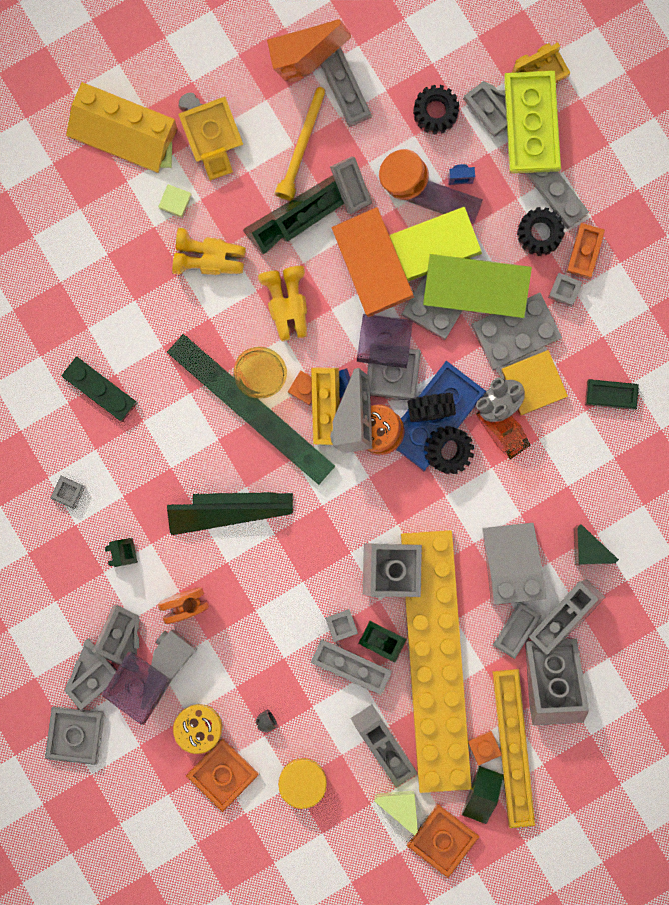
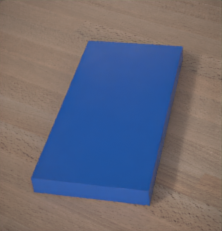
(465, 395)

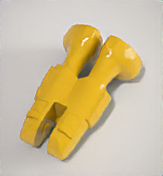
(213, 257)
(286, 308)

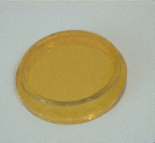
(260, 372)

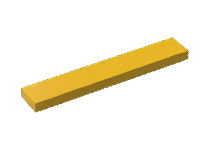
(513, 748)

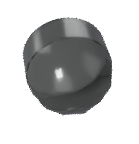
(266, 721)

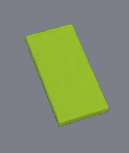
(477, 285)

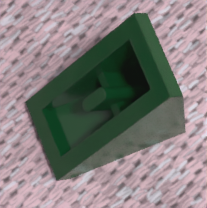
(589, 549)
(382, 641)
(483, 795)

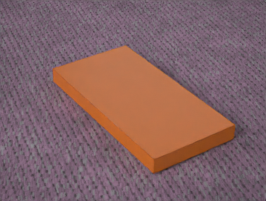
(372, 262)

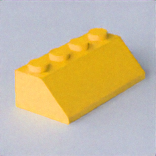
(120, 127)

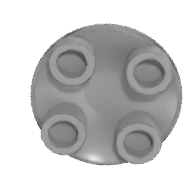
(501, 400)

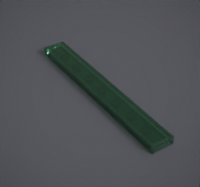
(251, 410)

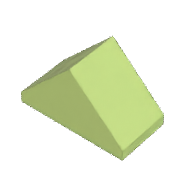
(401, 807)

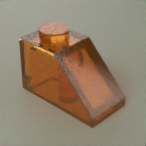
(507, 435)

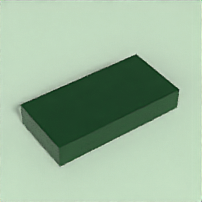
(611, 394)

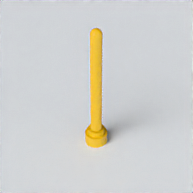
(286, 189)

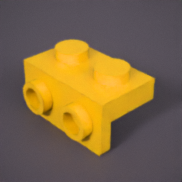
(546, 59)

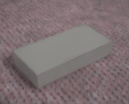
(351, 185)
(517, 630)

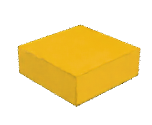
(216, 163)

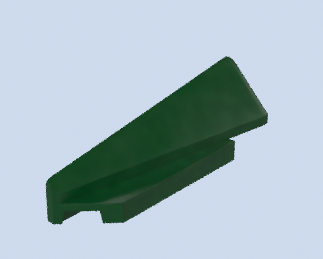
(295, 215)
(226, 509)

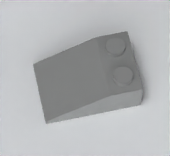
(513, 564)
(556, 684)

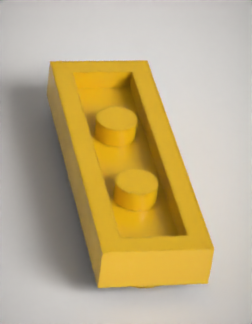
(324, 402)

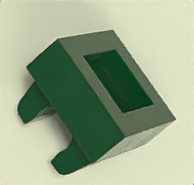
(122, 552)

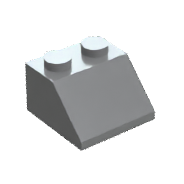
(392, 570)

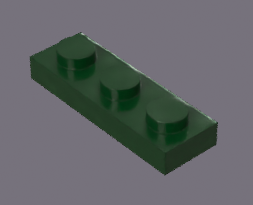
(99, 389)

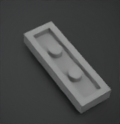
(559, 196)
(351, 666)

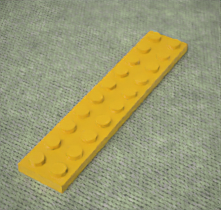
(437, 668)

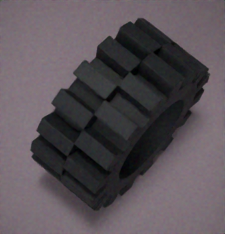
(443, 96)
(540, 216)
(431, 407)
(463, 450)

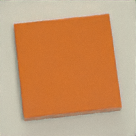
(222, 775)
(443, 840)

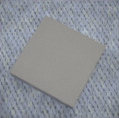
(395, 381)
(74, 735)

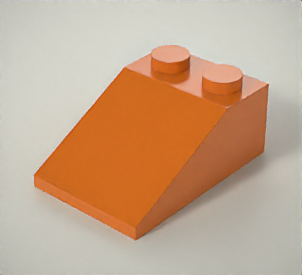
(306, 49)

